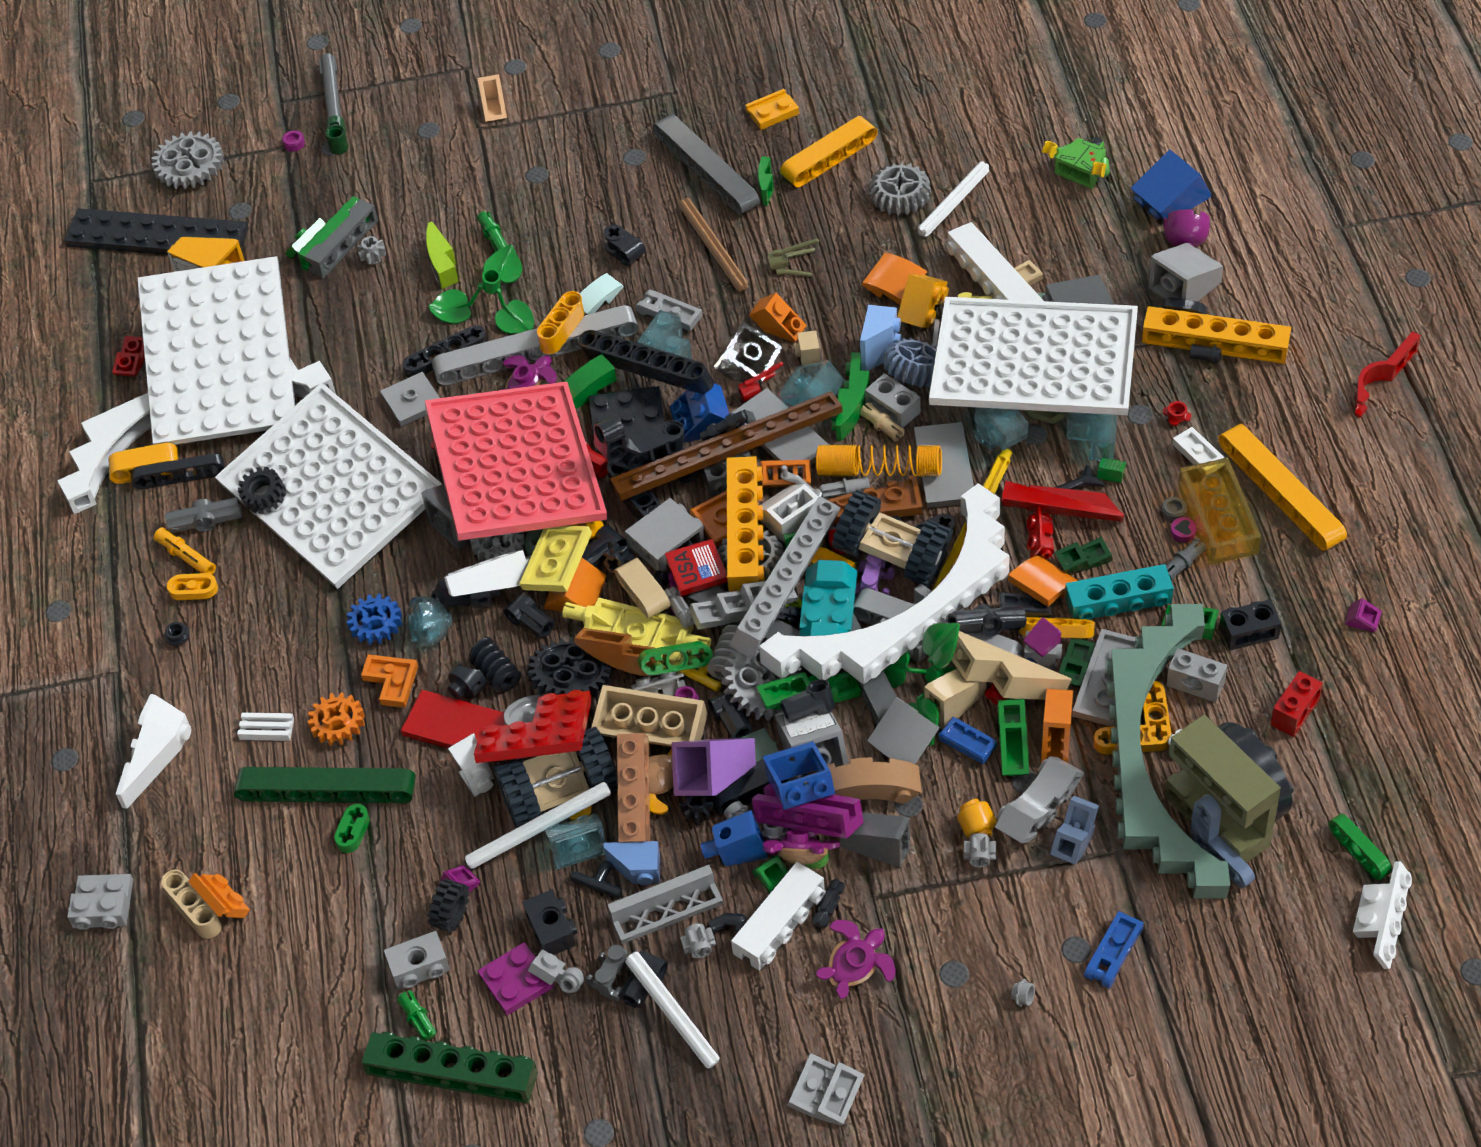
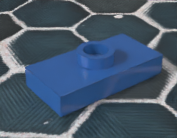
(968, 740)

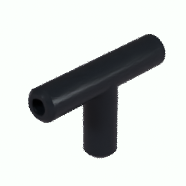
(597, 883)

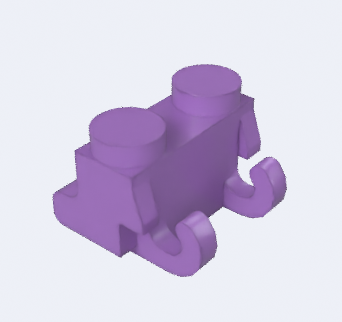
(873, 574)

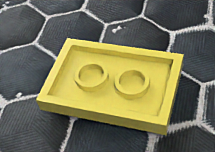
(555, 558)

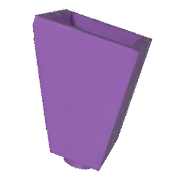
(710, 764)

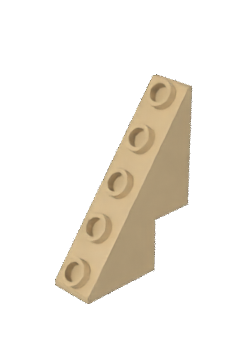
(1008, 672)

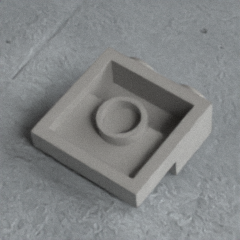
(100, 901)

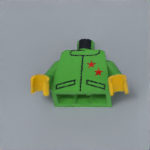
(1079, 160)

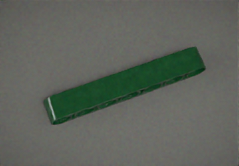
(325, 785)

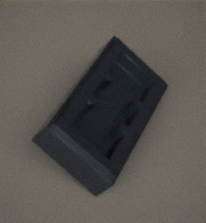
(1032, 607)

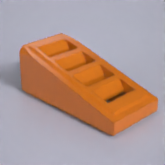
(774, 465)

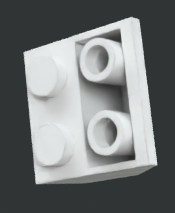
(788, 509)

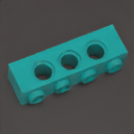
(1119, 593)

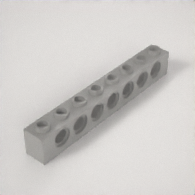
(784, 577)

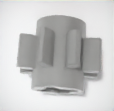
(371, 250)
(979, 850)
(698, 940)

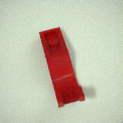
(1384, 370)

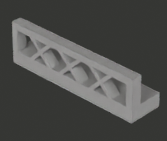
(659, 897)

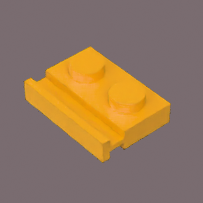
(772, 109)

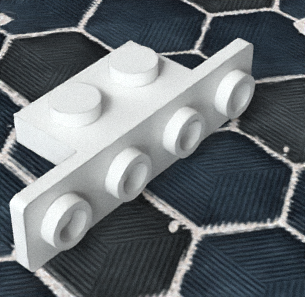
(1382, 912)

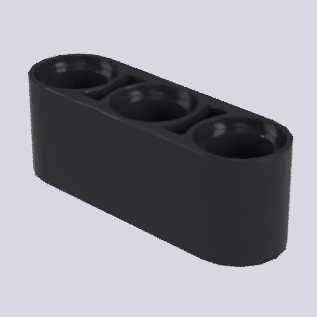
(743, 788)

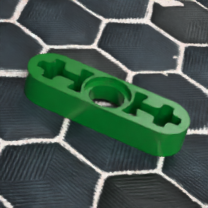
(658, 668)
(1360, 846)

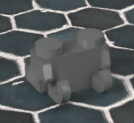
(607, 973)

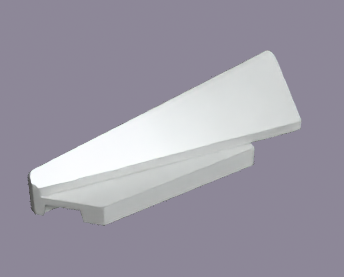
(489, 575)

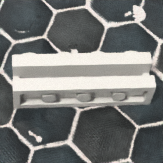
(778, 916)

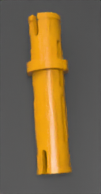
(166, 539)

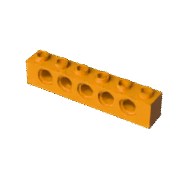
(1232, 335)
(743, 522)

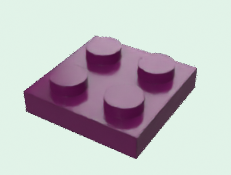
(511, 981)

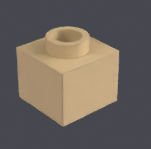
(807, 348)

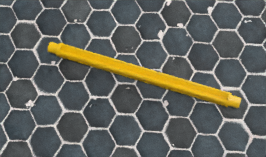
(991, 484)

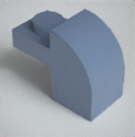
(1076, 830)

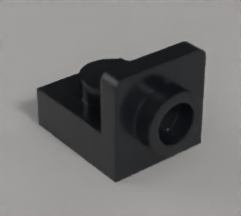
(441, 593)

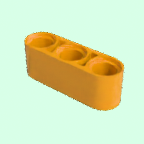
(560, 322)
(124, 461)

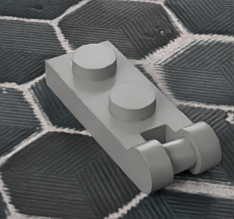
(689, 314)

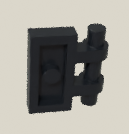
(731, 422)

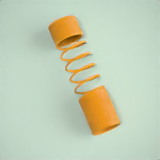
(846, 460)

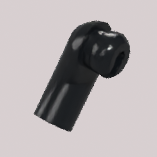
(727, 919)

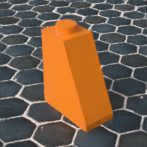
(1057, 724)

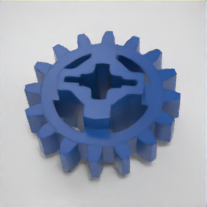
(374, 619)

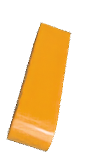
(828, 151)

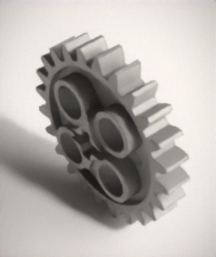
(187, 160)
(745, 692)

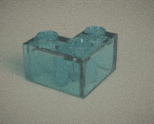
(666, 335)
(999, 427)
(1096, 428)

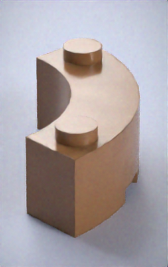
(867, 779)

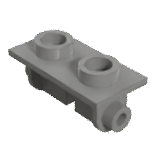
(667, 682)

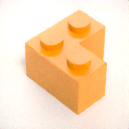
(920, 299)

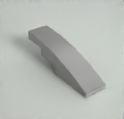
(728, 606)

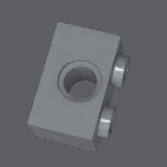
(1196, 675)
(424, 949)

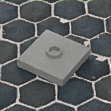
(408, 398)

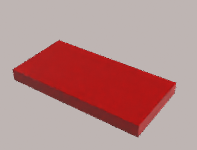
(447, 720)

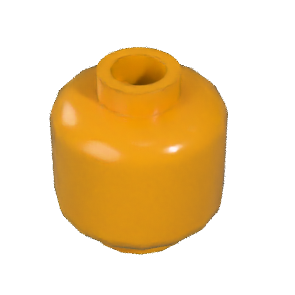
(976, 818)

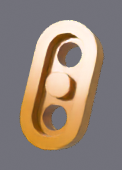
(194, 585)

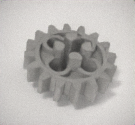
(489, 548)

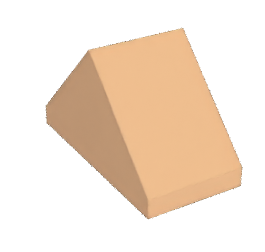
(492, 98)

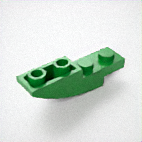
(851, 397)

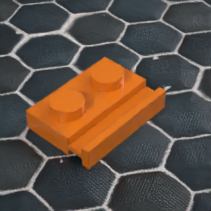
(219, 895)

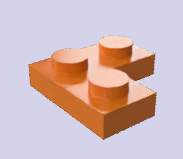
(396, 675)

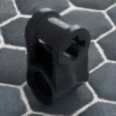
(623, 244)

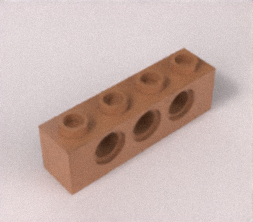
(633, 787)

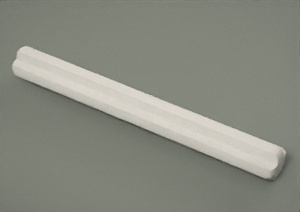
(953, 199)
(672, 1010)

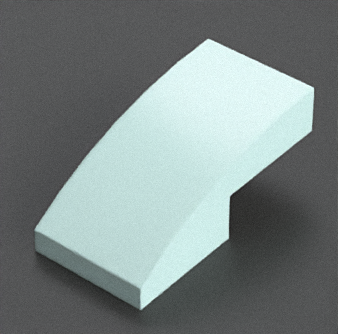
(600, 290)

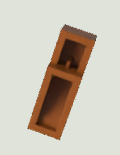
(613, 649)

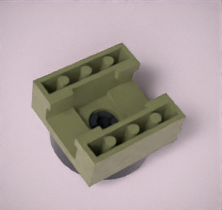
(1238, 774)

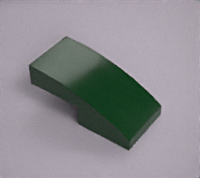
(1080, 558)
(1077, 660)

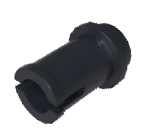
(1206, 353)

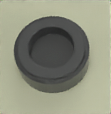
(1173, 508)

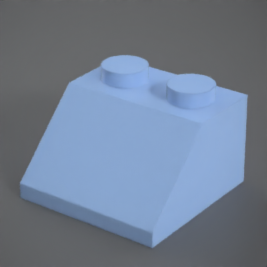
(878, 331)

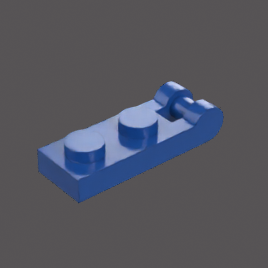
(1114, 949)

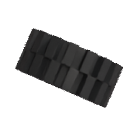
(266, 500)
(448, 905)

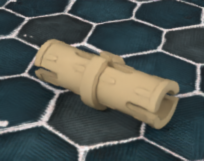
(882, 422)

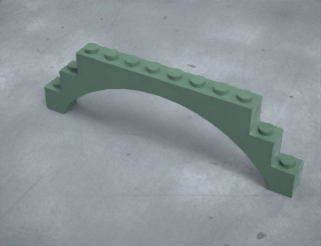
(1143, 817)

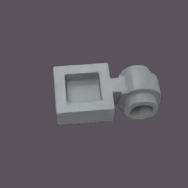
(550, 969)

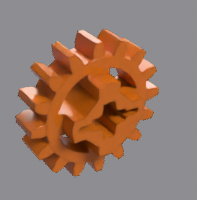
(336, 719)

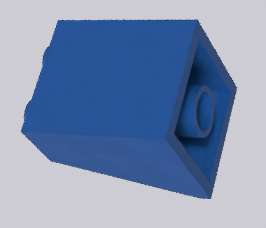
(1170, 187)

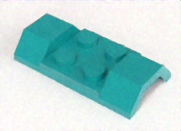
(828, 598)

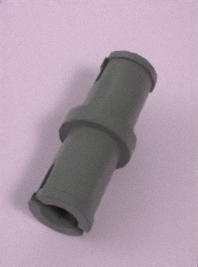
(1184, 558)

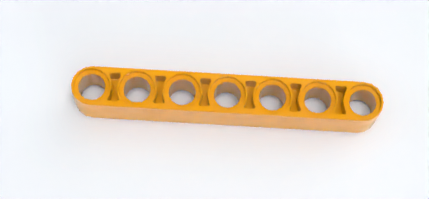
(1282, 487)

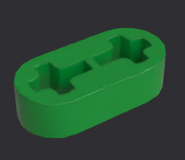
(357, 829)

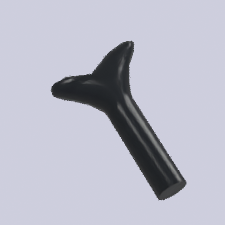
(1085, 479)

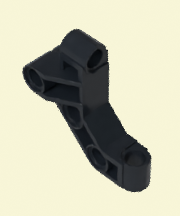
(640, 448)

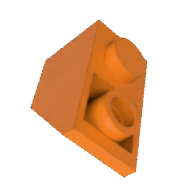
(777, 318)

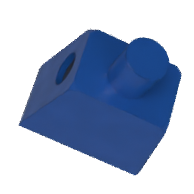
(736, 841)

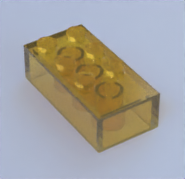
(1219, 511)

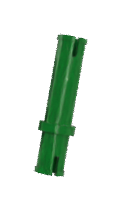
(491, 230)

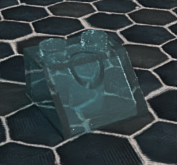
(809, 382)
(576, 840)

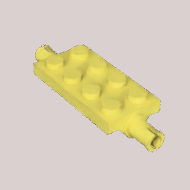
(616, 617)

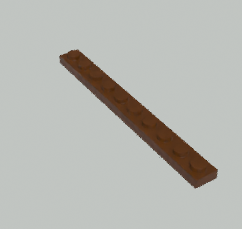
(726, 445)

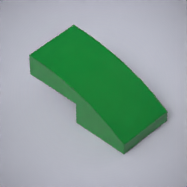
(765, 180)

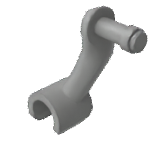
(796, 479)

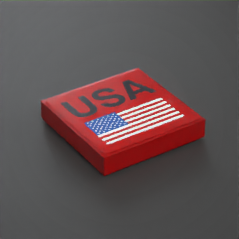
(696, 567)

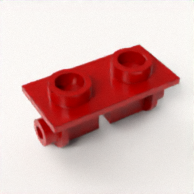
(1039, 528)

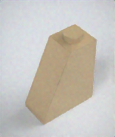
(953, 695)

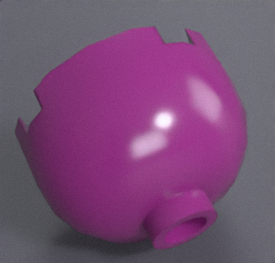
(1186, 227)

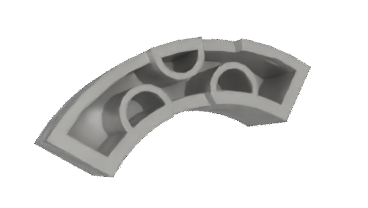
(1038, 803)

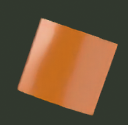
(891, 276)
(1040, 580)

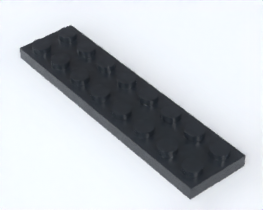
(144, 231)

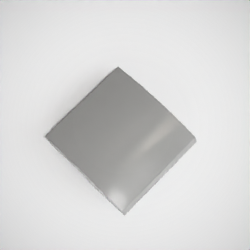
(903, 732)
(825, 1090)

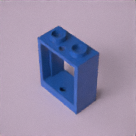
(806, 759)

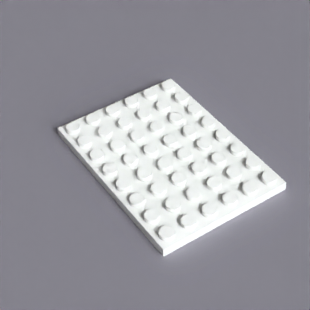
(215, 351)
(1034, 356)
(342, 484)

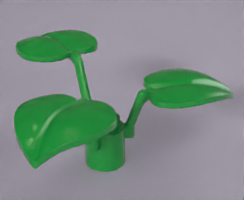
(500, 267)
(940, 645)

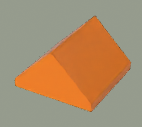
(583, 589)

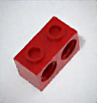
(1296, 703)

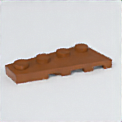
(896, 499)

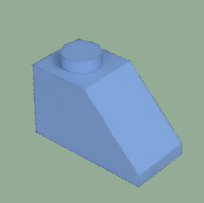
(635, 860)

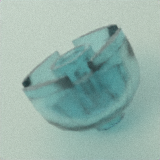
(428, 622)

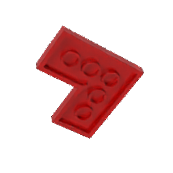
(555, 729)

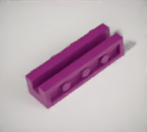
(828, 815)

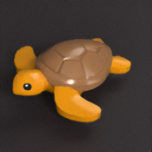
(659, 780)

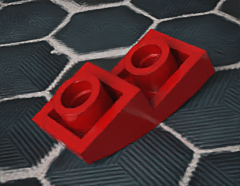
(131, 358)

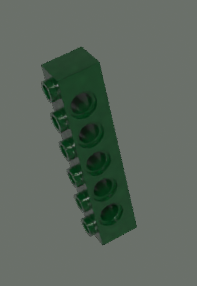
(460, 1078)

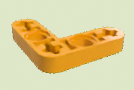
(1148, 741)

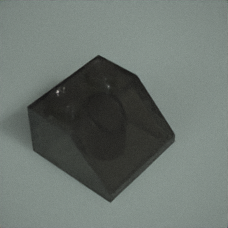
(747, 354)

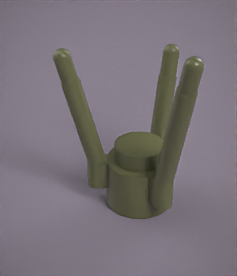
(779, 258)

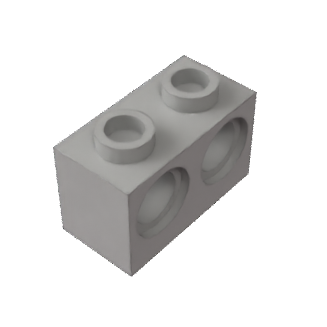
(894, 399)

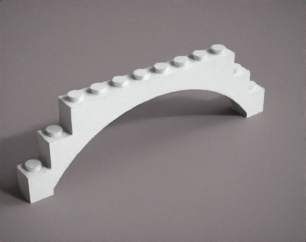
(122, 425)
(874, 648)

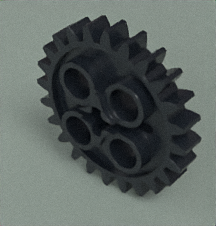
(565, 669)

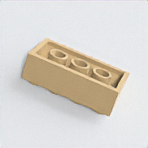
(656, 715)

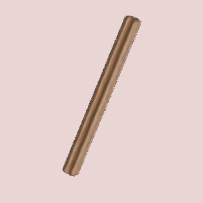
(713, 244)

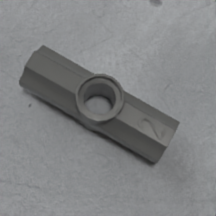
(203, 515)

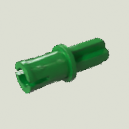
(416, 1015)

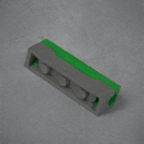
(337, 237)

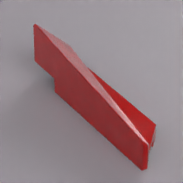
(1061, 501)

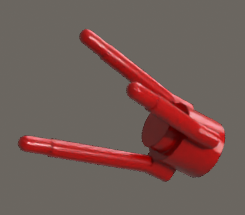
(751, 387)

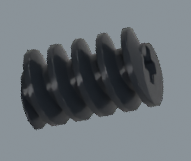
(494, 665)

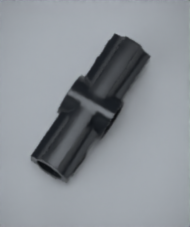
(989, 620)

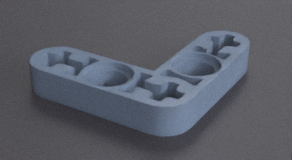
(1205, 832)

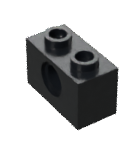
(547, 908)

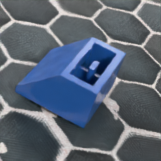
(699, 411)

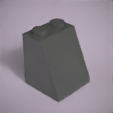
(440, 515)

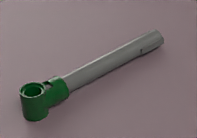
(334, 124)

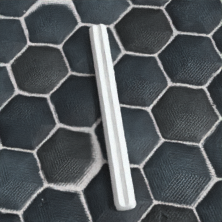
(537, 825)

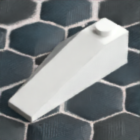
(159, 741)

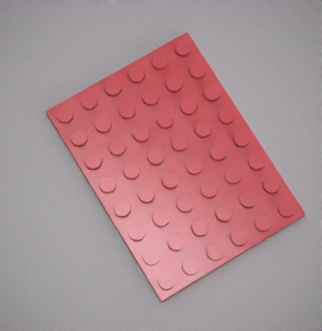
(514, 461)

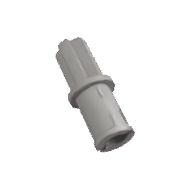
(844, 487)

